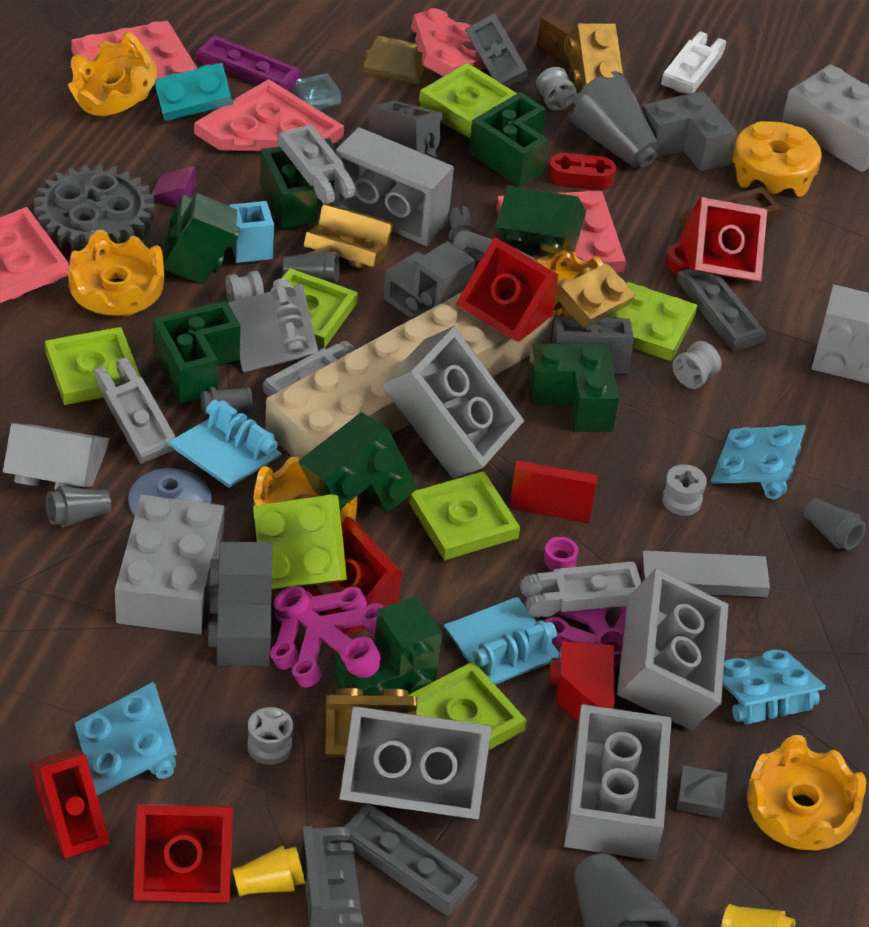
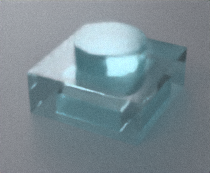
(318, 91)

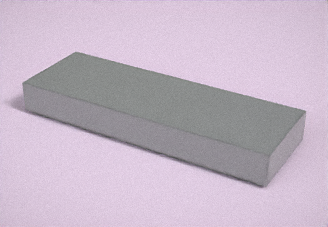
(712, 572)

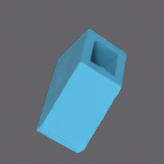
(255, 234)

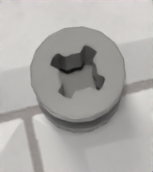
(556, 88)
(243, 287)
(697, 364)
(684, 490)
(277, 728)

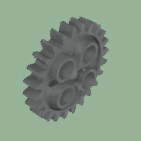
(93, 201)

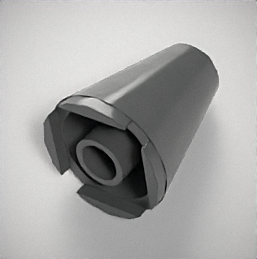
(615, 120)
(615, 897)

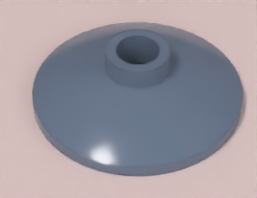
(171, 484)

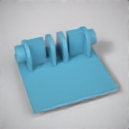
(227, 444)
(760, 456)
(504, 640)
(770, 686)
(127, 739)

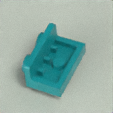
(193, 91)

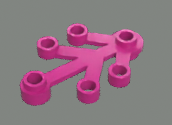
(563, 553)
(299, 607)

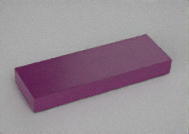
(246, 63)

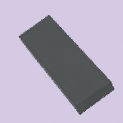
(722, 309)
(409, 859)

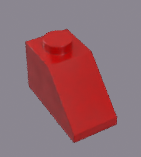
(583, 676)
(70, 802)

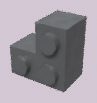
(692, 126)
(427, 279)
(241, 603)

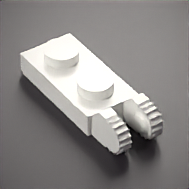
(693, 64)

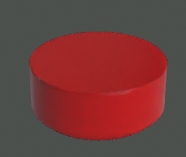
(676, 258)

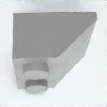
(53, 455)

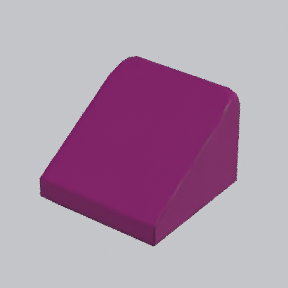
(174, 185)

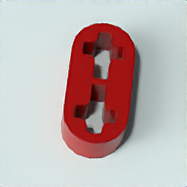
(581, 171)

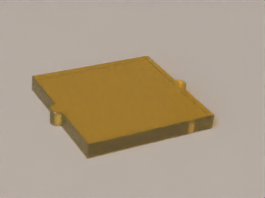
(395, 60)

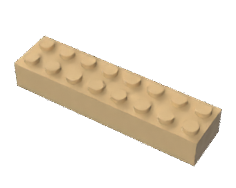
(333, 395)

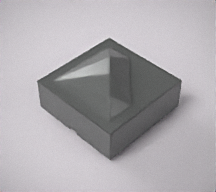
(702, 791)

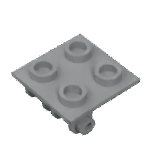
(274, 327)

